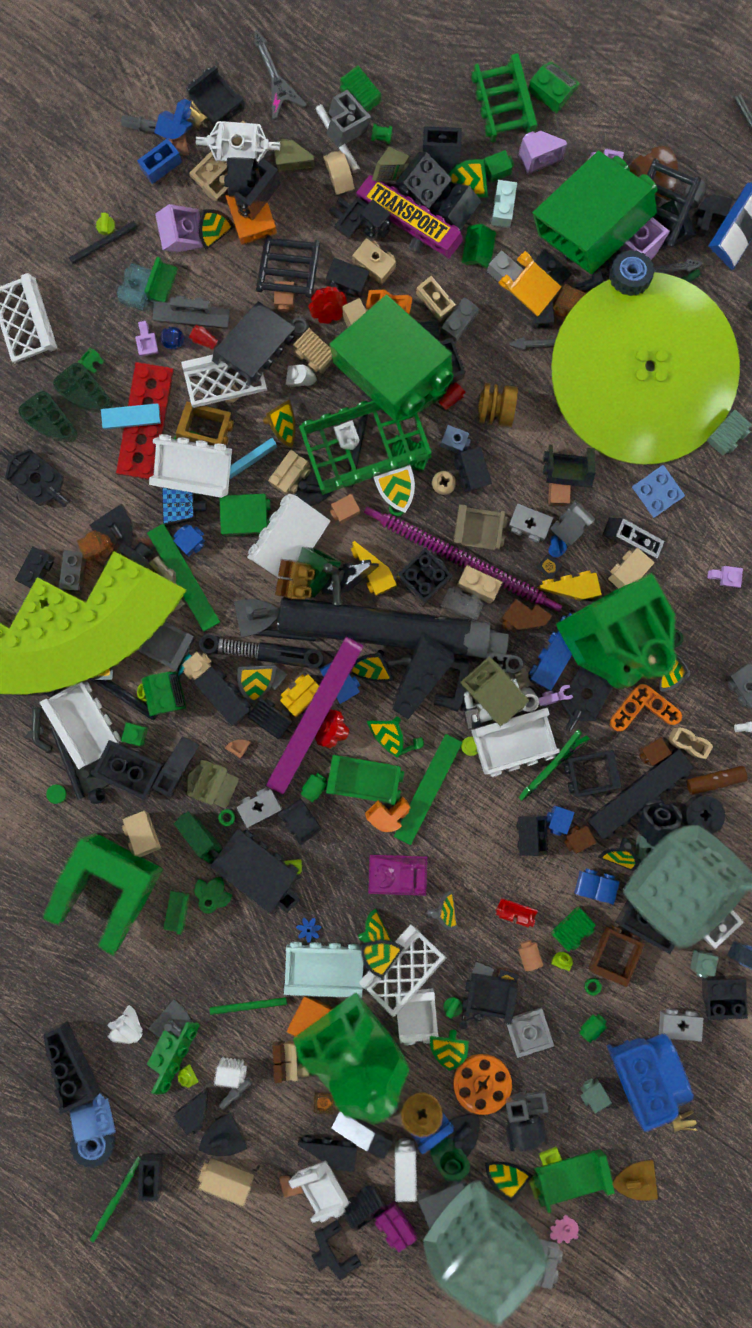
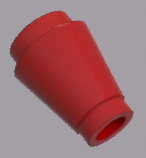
(202, 337)
(453, 395)

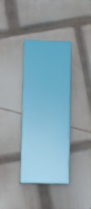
(130, 416)
(252, 457)

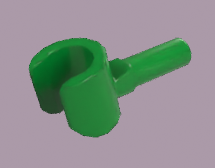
(417, 744)

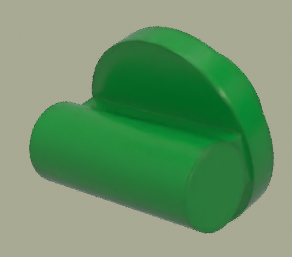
(452, 1007)

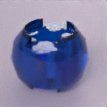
(172, 337)

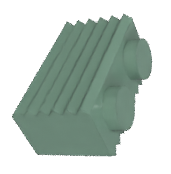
(729, 432)

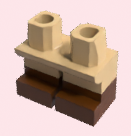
(286, 1062)

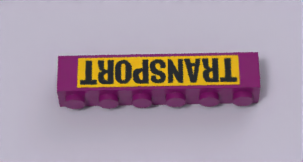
(412, 218)

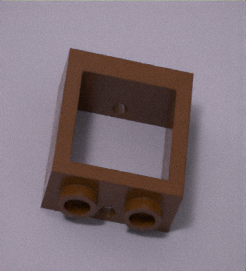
(623, 979)

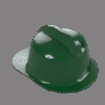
(450, 1160)

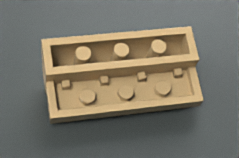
(211, 174)

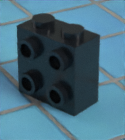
(423, 180)

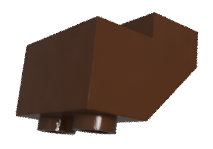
(521, 618)

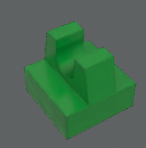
(88, 358)

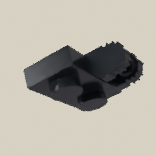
(350, 220)

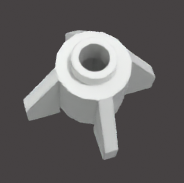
(126, 1027)

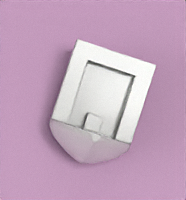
(300, 375)
(347, 435)

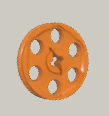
(480, 1075)

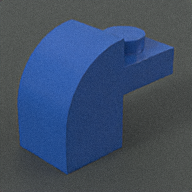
(174, 125)

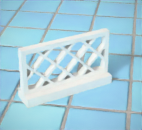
(39, 316)
(203, 367)
(407, 940)

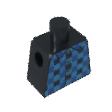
(180, 506)

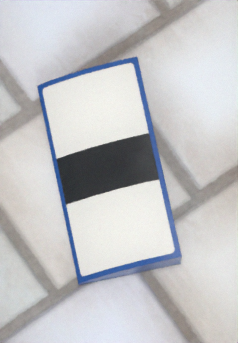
(735, 230)

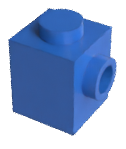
(559, 820)

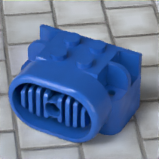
(651, 1079)

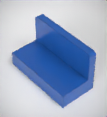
(428, 1142)

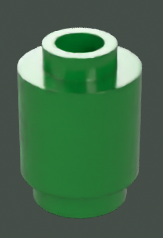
(314, 787)
(593, 1027)

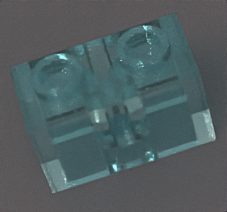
(134, 297)

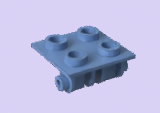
(658, 491)
(92, 1119)

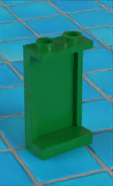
(364, 779)

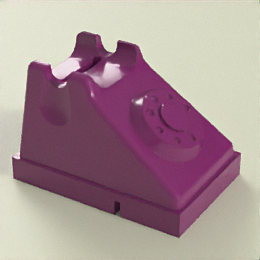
(397, 874)

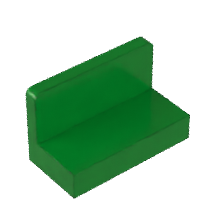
(478, 245)
(160, 281)
(177, 911)

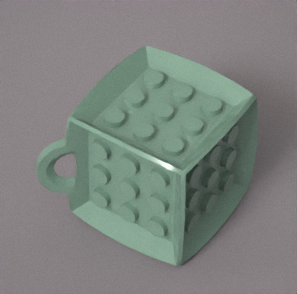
(688, 885)
(484, 1254)

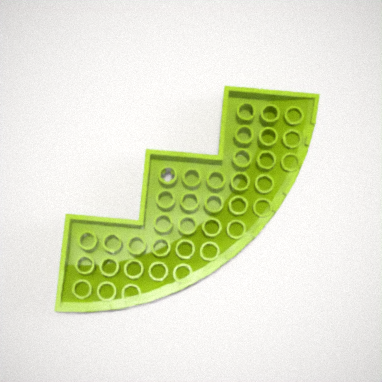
(80, 639)

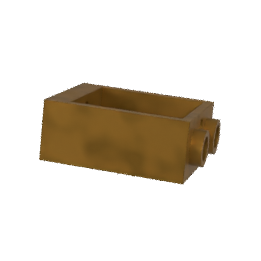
(208, 413)

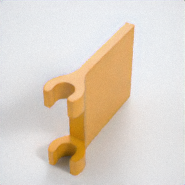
(532, 285)

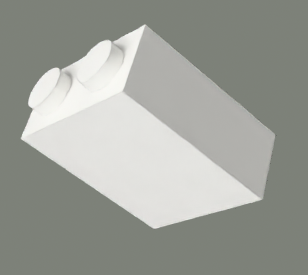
(405, 1170)

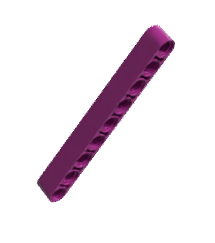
(314, 715)

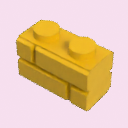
(300, 696)

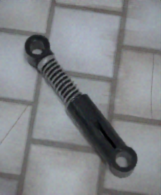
(263, 652)

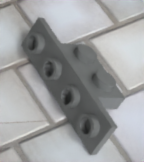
(191, 312)

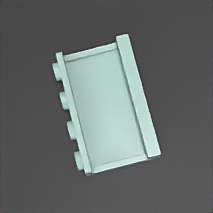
(323, 970)

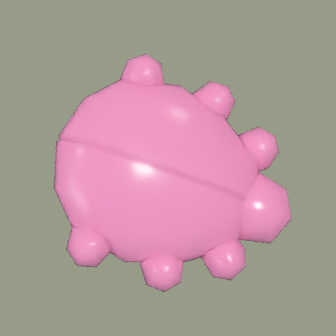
(564, 1230)

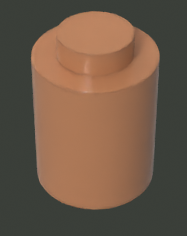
(530, 955)

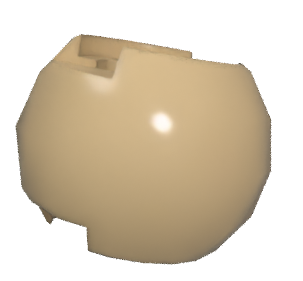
(440, 489)

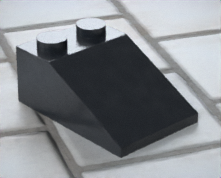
(128, 769)

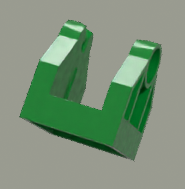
(624, 631)
(114, 864)
(354, 1060)

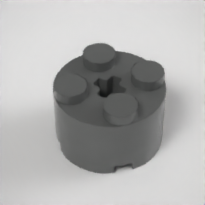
(572, 523)

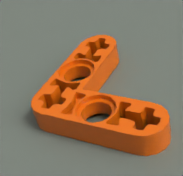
(646, 701)

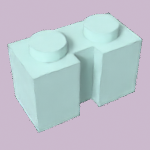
(504, 203)

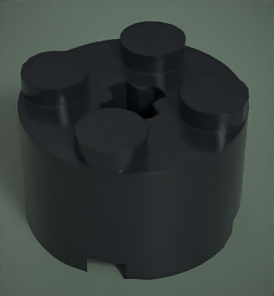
(241, 175)
(699, 804)
(300, 821)
(658, 821)
(526, 1133)

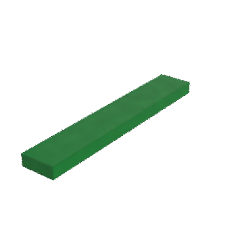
(184, 577)
(428, 788)

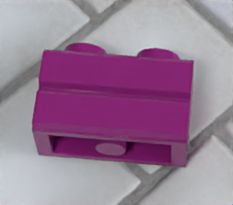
(396, 1227)

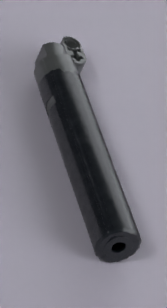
(393, 628)

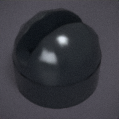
(96, 799)

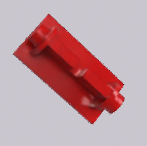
(508, 910)

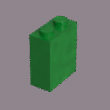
(244, 514)

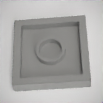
(530, 1033)

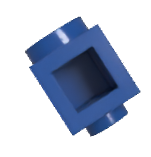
(189, 539)

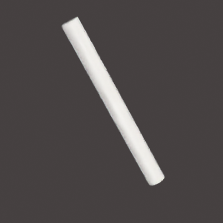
(325, 118)

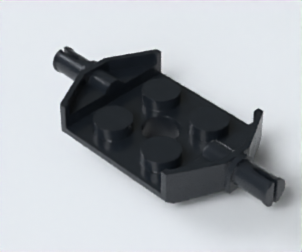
(20, 472)
(585, 709)

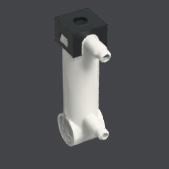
(475, 714)

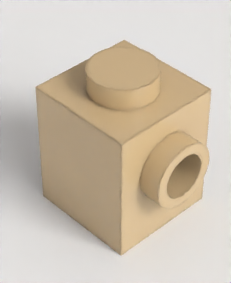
(196, 665)

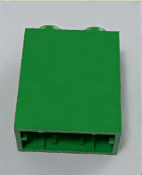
(596, 211)
(392, 359)

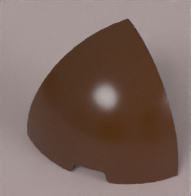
(667, 157)

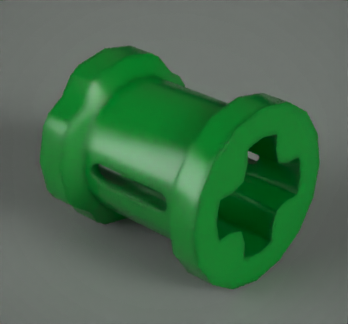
(381, 133)

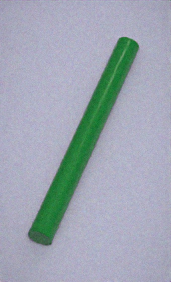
(248, 1006)

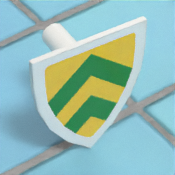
(397, 487)

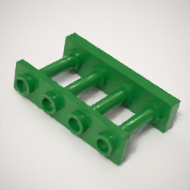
(518, 85)

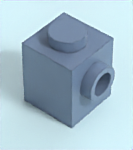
(455, 439)

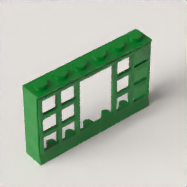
(368, 472)

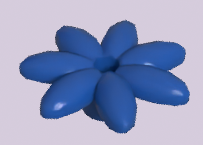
(308, 925)

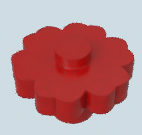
(327, 304)
(332, 730)

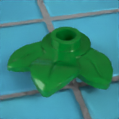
(212, 891)

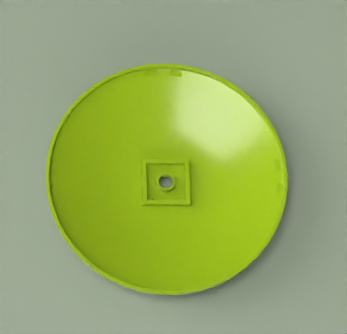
(612, 395)

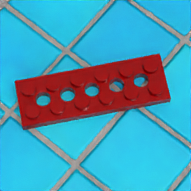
(138, 393)

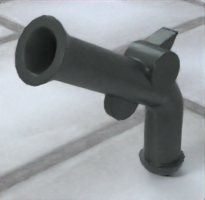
(336, 578)
(37, 730)

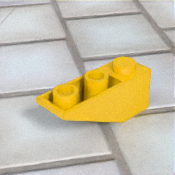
(381, 578)
(578, 588)

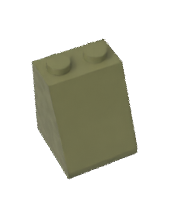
(495, 691)

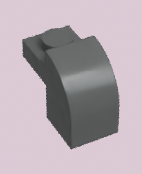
(525, 1104)

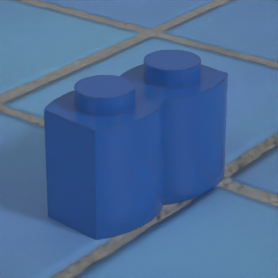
(597, 887)

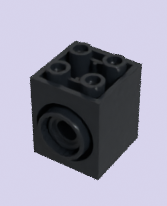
(424, 576)

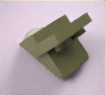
(210, 784)

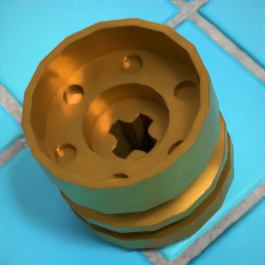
(498, 404)
(424, 1126)

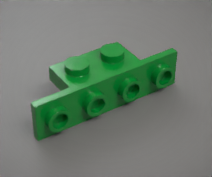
(169, 1055)

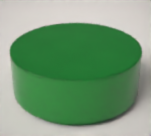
(56, 794)

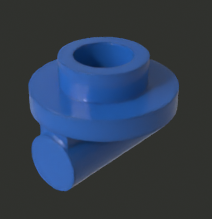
(557, 547)

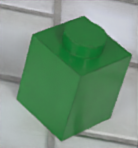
(498, 166)
(134, 734)

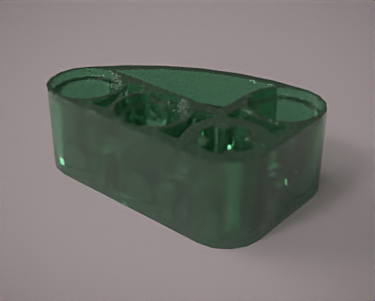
(76, 391)
(42, 420)

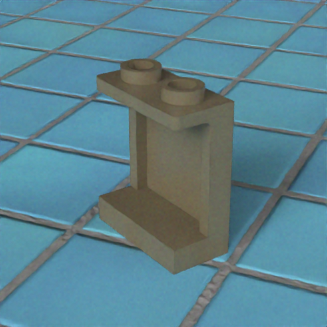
(479, 528)

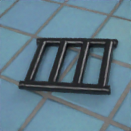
(686, 201)
(310, 276)

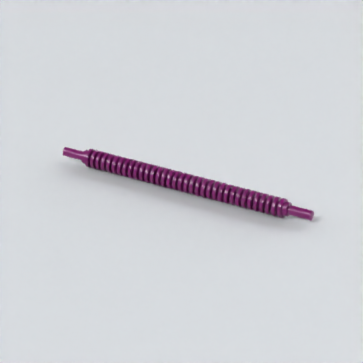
(385, 520)

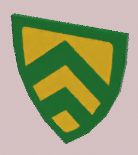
(471, 174)
(388, 735)
(374, 928)
(449, 1050)

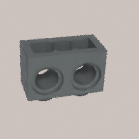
(72, 571)

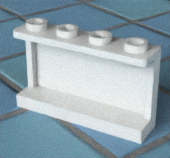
(191, 466)
(289, 530)
(80, 723)
(515, 742)

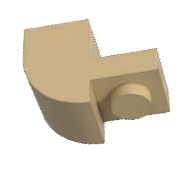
(339, 172)

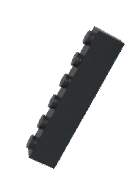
(636, 795)

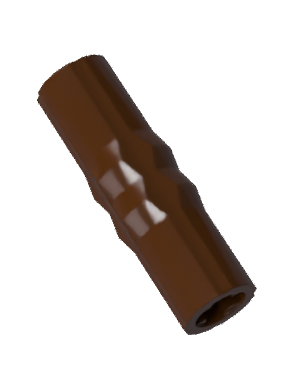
(717, 780)

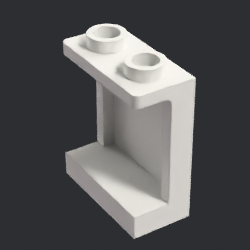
(417, 1017)
(321, 1190)

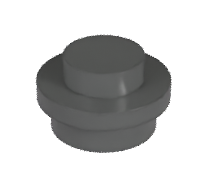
(300, 325)

